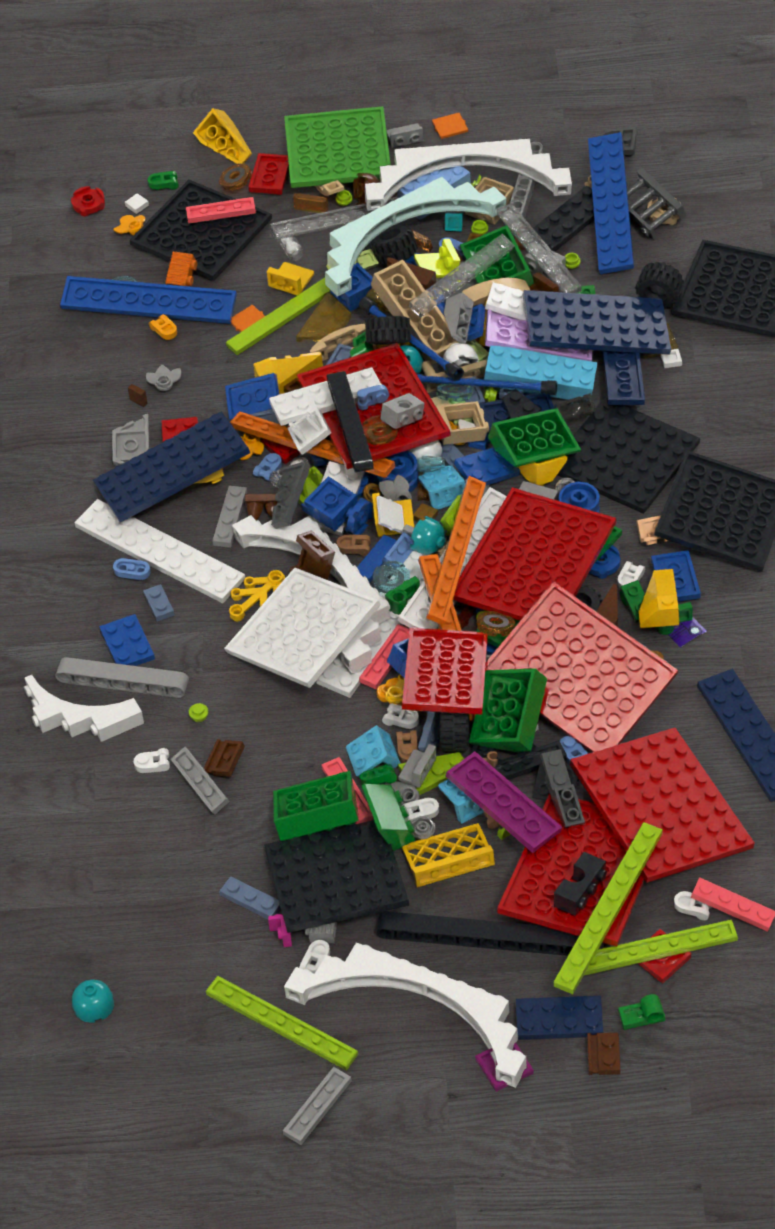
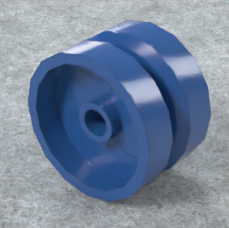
(406, 466)
(581, 495)

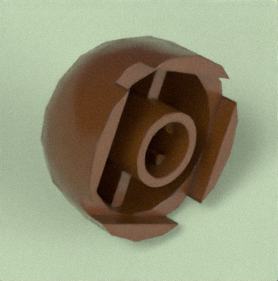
(359, 185)

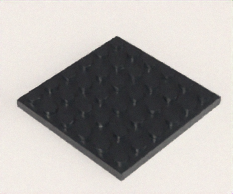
(211, 242)
(730, 288)
(627, 455)
(720, 511)
(335, 876)

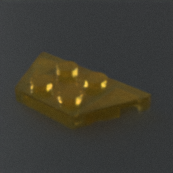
(326, 318)

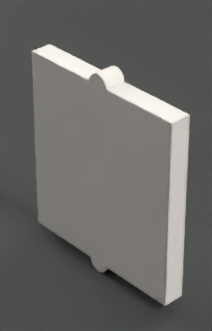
(390, 514)

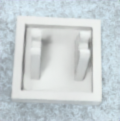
(309, 430)

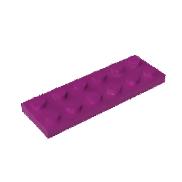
(503, 802)

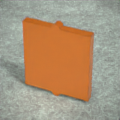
(450, 125)
(246, 318)

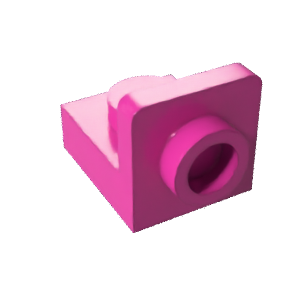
(277, 923)

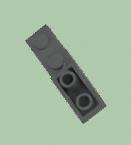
(561, 790)

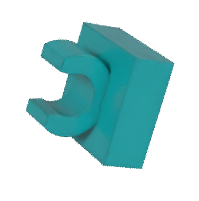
(453, 221)

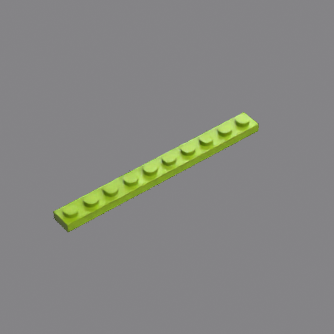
(607, 908)

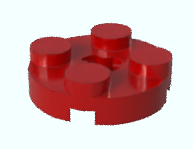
(95, 203)

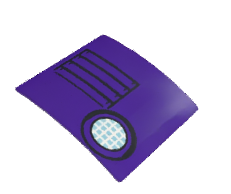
(686, 632)

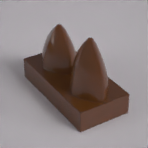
(256, 502)

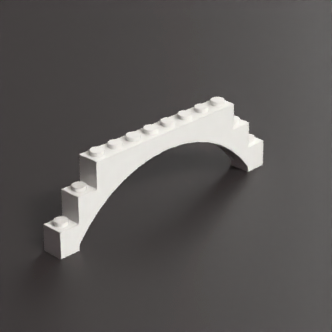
(510, 155)
(357, 651)
(374, 968)

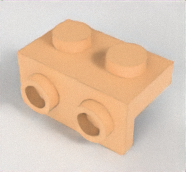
(646, 530)

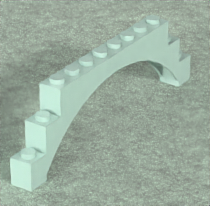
(431, 198)

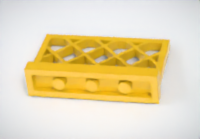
(452, 864)

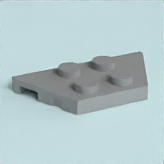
(130, 440)

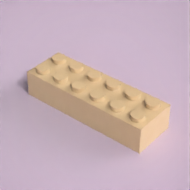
(396, 289)

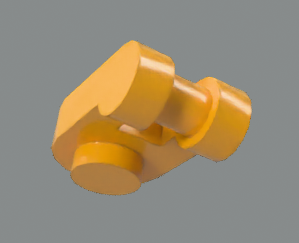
(164, 327)

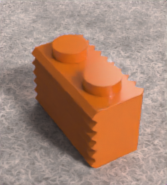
(181, 269)

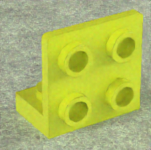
(441, 262)

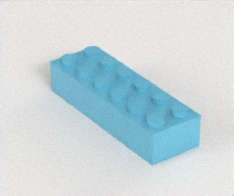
(572, 375)

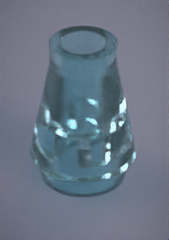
(430, 463)

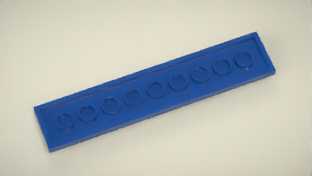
(610, 203)
(148, 299)

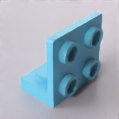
(442, 486)
(371, 750)
(464, 806)

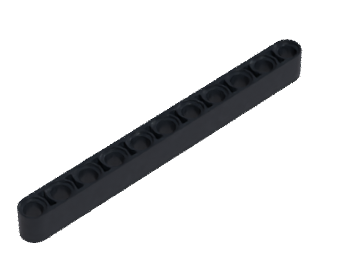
(475, 933)

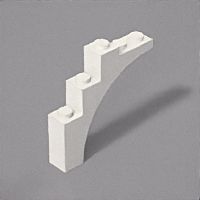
(101, 720)

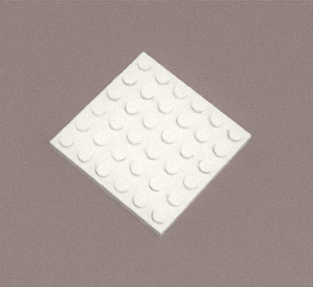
(302, 627)

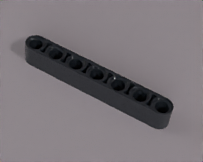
(350, 422)

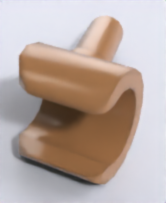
(491, 758)

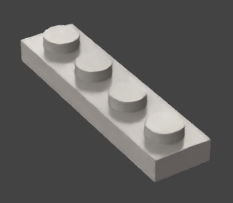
(229, 515)
(200, 780)
(317, 1105)

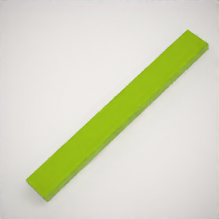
(278, 318)
(662, 946)
(282, 1023)

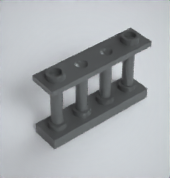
(664, 198)

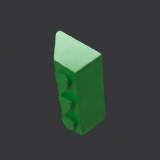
(389, 814)

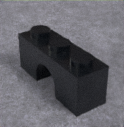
(574, 895)

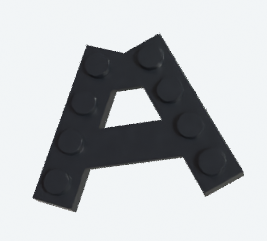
(521, 763)

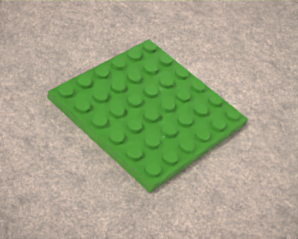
(336, 145)

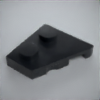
(518, 405)

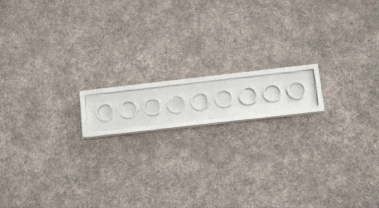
(161, 551)
(417, 608)
(337, 675)

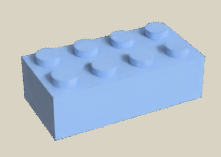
(453, 175)

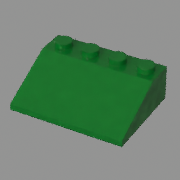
(509, 266)
(533, 438)
(509, 709)
(315, 806)

